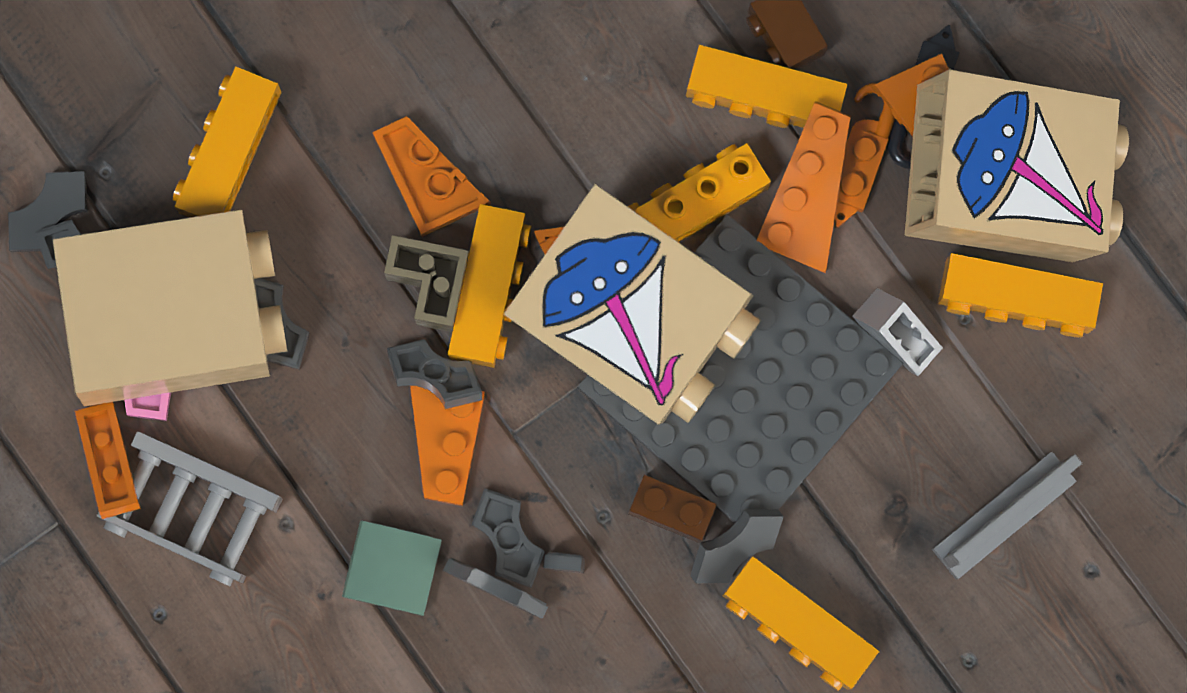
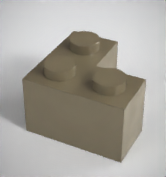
(437, 271)

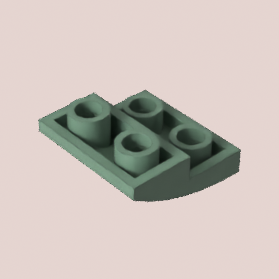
(391, 568)

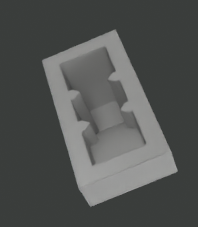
(898, 330)

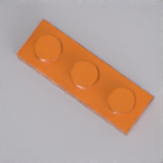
(107, 460)

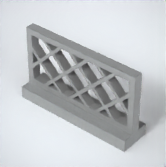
(1006, 513)

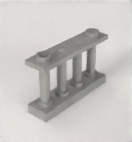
(221, 486)

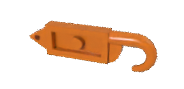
(862, 159)

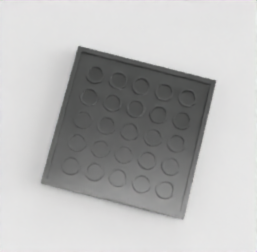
(775, 402)

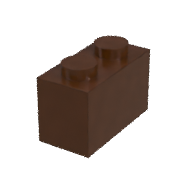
(787, 31)
(672, 509)

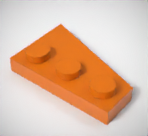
(427, 180)

